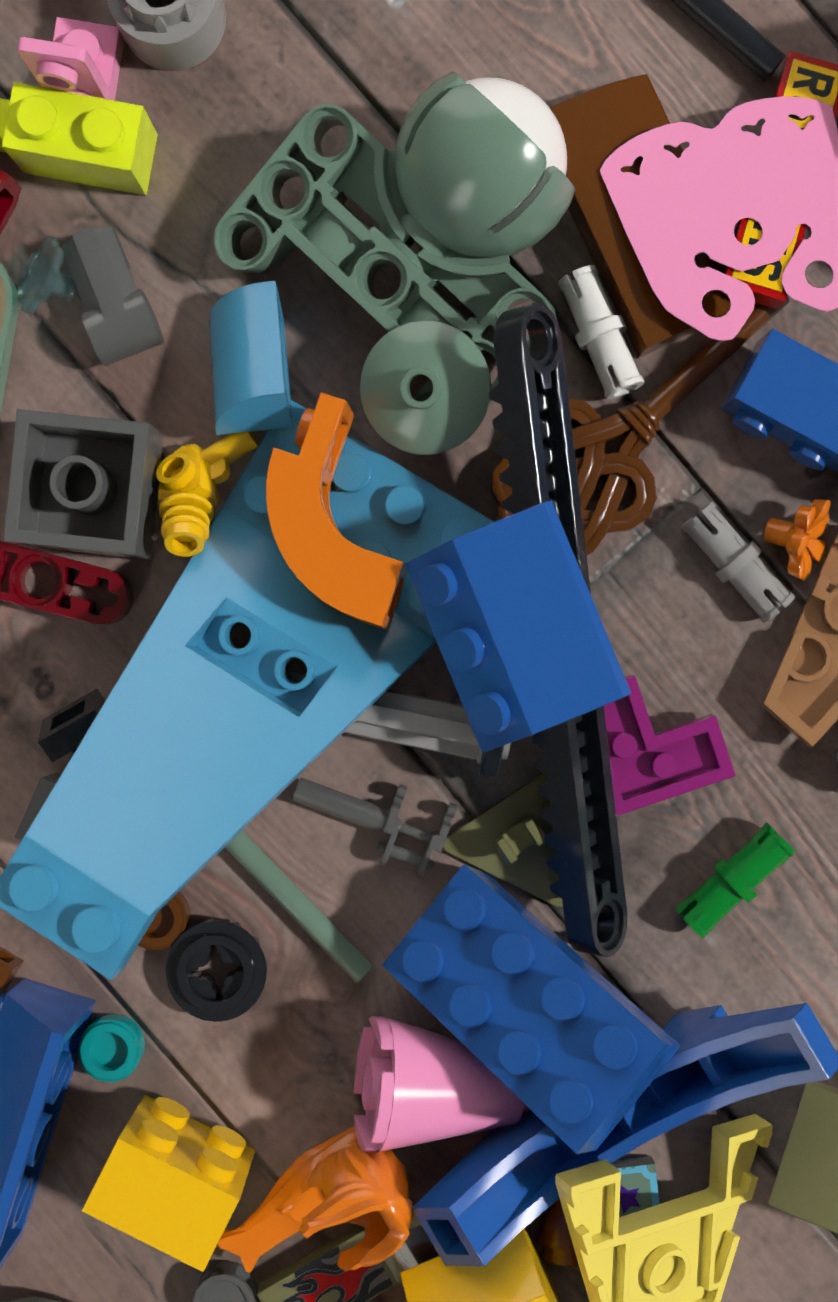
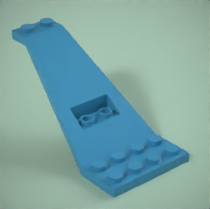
(218, 731)

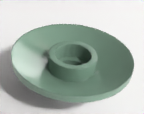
(458, 380)

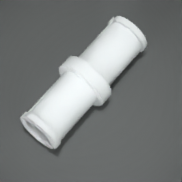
(600, 332)

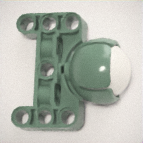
(468, 181)

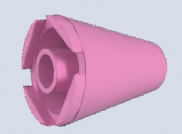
(424, 1088)

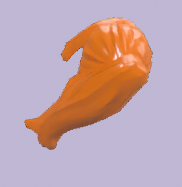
(328, 1188)

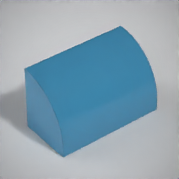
(249, 361)

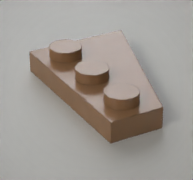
(806, 679)

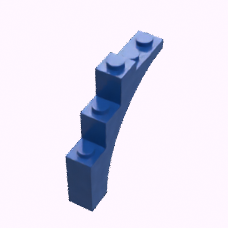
(514, 1167)

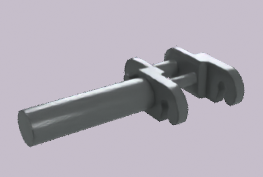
(377, 819)

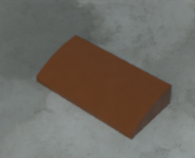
(593, 129)

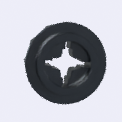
(197, 991)

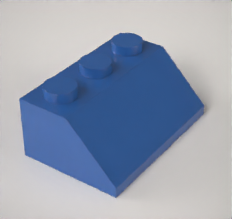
(517, 627)

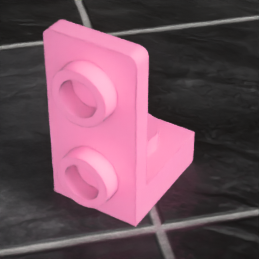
(79, 60)

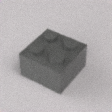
(83, 484)

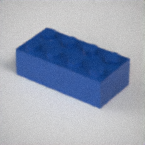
(530, 1009)

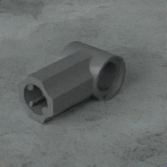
(115, 310)

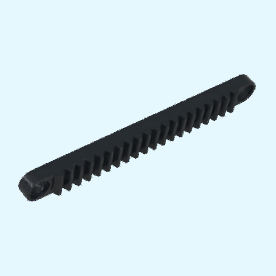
(575, 751)

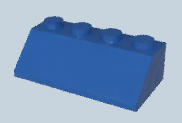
(36, 1066)

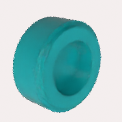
(111, 1047)

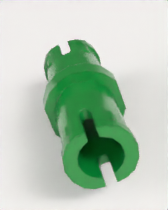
(735, 880)

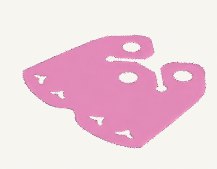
(727, 176)

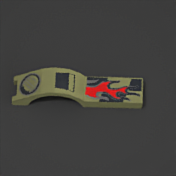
(321, 1280)

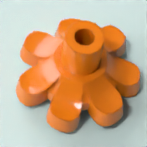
(801, 537)

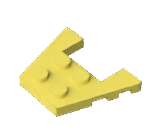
(670, 1249)

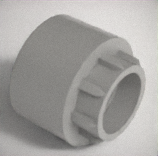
(170, 35)

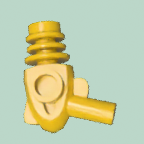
(190, 490)

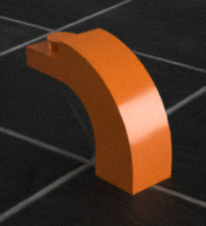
(302, 523)

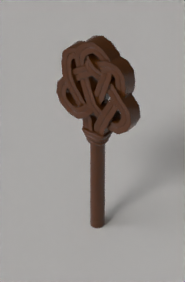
(641, 422)

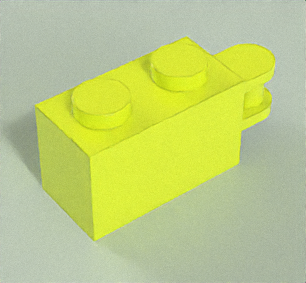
(78, 138)

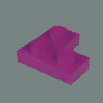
(663, 763)

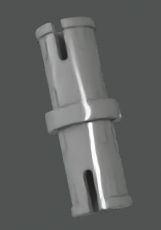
(738, 562)

